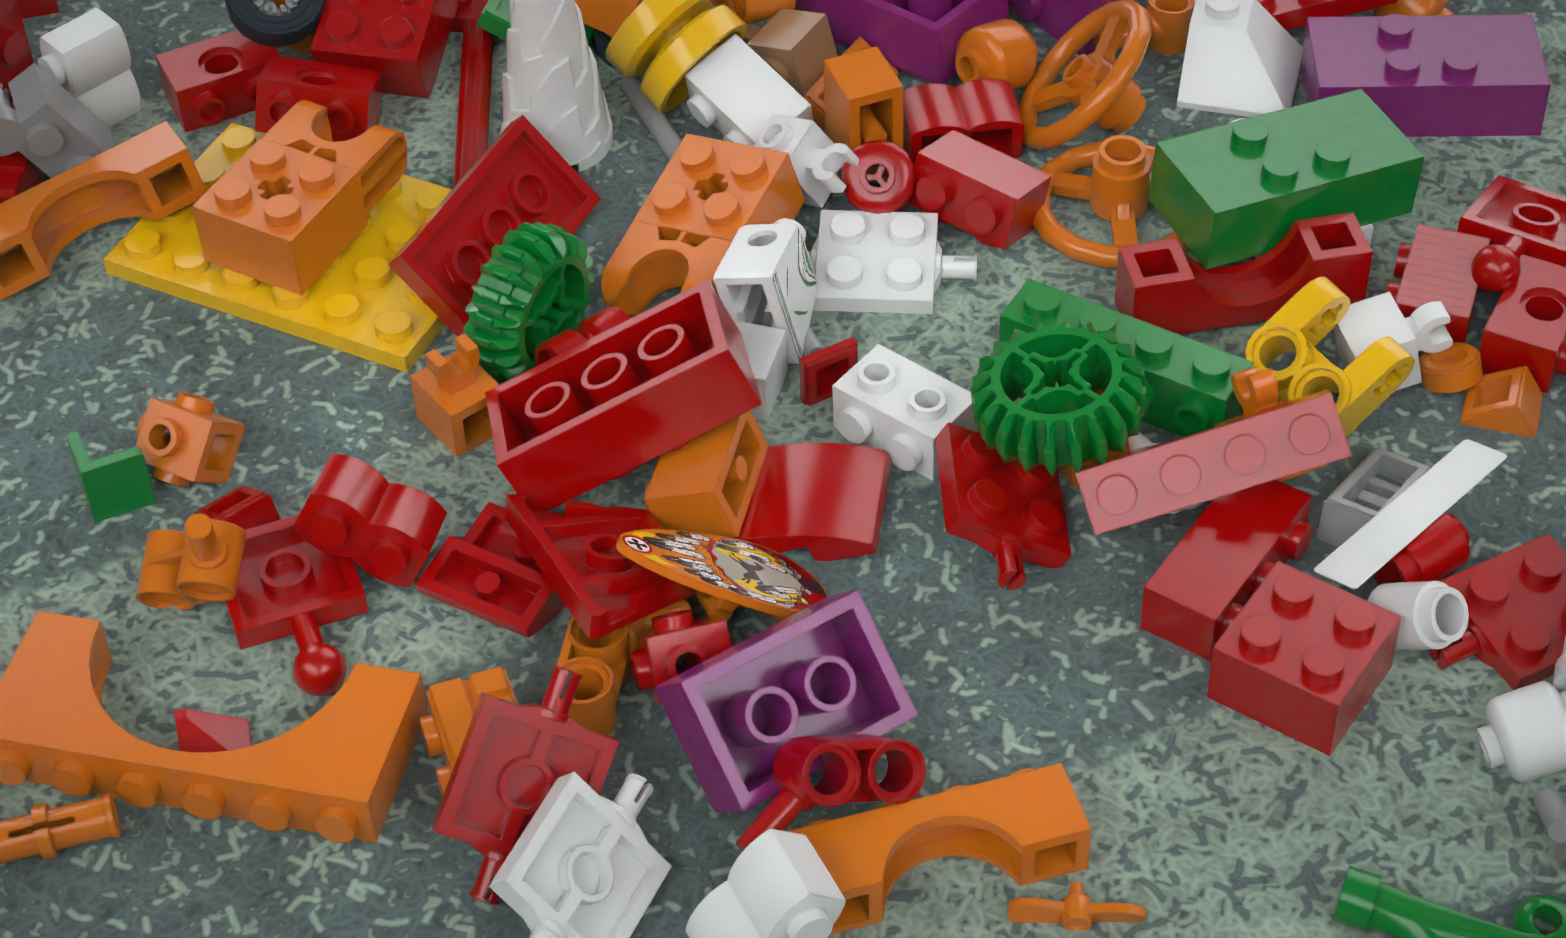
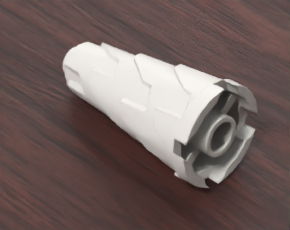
(556, 80)

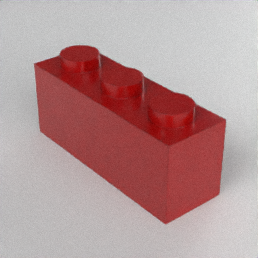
(1224, 563)

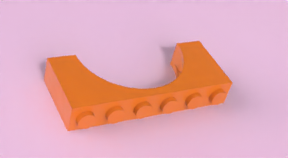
(320, 777)

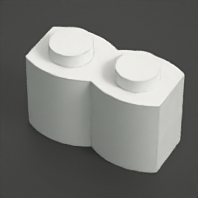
(93, 65)
(771, 892)

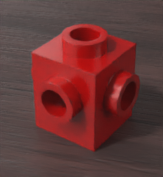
(670, 637)

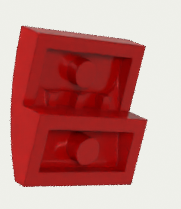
(819, 500)
(492, 577)

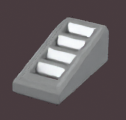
(1352, 506)

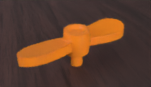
(1074, 911)

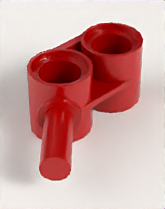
(846, 777)

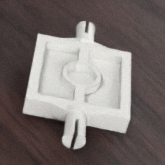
(882, 262)
(583, 863)

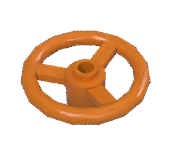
(1091, 82)
(1115, 192)

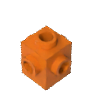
(188, 440)

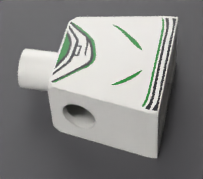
(769, 274)

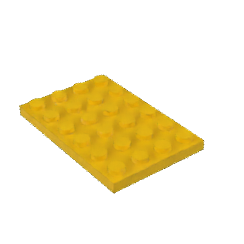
(351, 307)

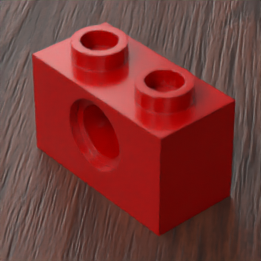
(213, 78)
(346, 91)
(1529, 324)

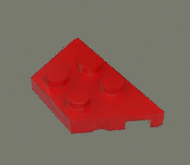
(586, 568)

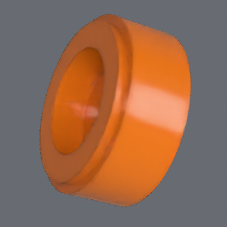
(1451, 369)

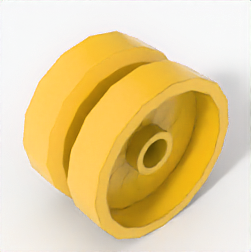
(668, 41)

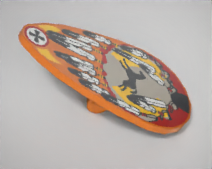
(724, 571)

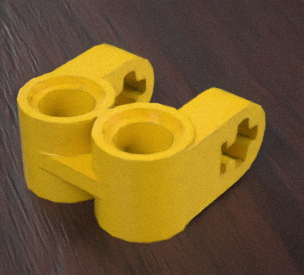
(1301, 327)

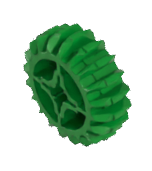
(528, 295)
(1059, 411)

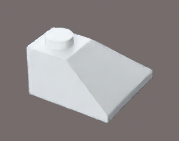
(1238, 60)

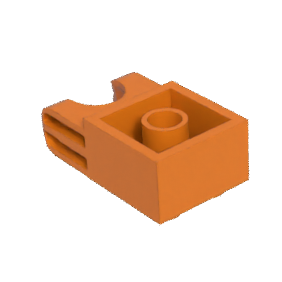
(297, 198)
(694, 216)

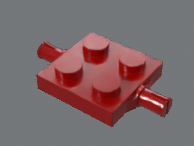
(1001, 505)
(1513, 613)
(511, 765)

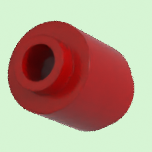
(1431, 555)

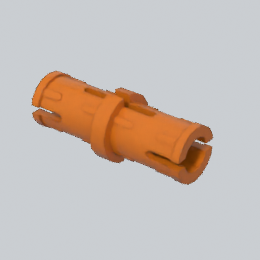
(58, 828)

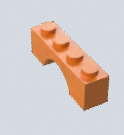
(136, 178)
(1018, 823)

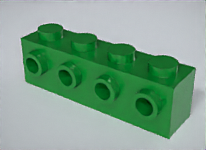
(1183, 377)

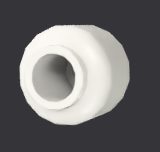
(1526, 732)

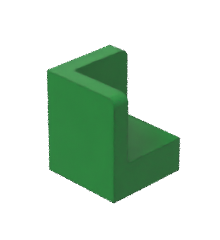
(112, 482)

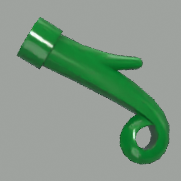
(1401, 914)

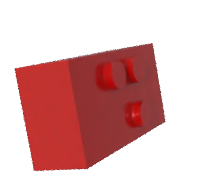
(621, 398)

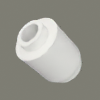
(1429, 611)

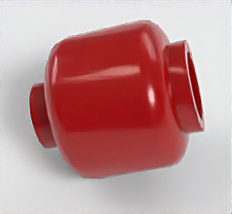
(891, 195)

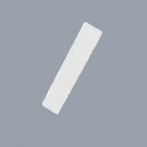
(1410, 514)

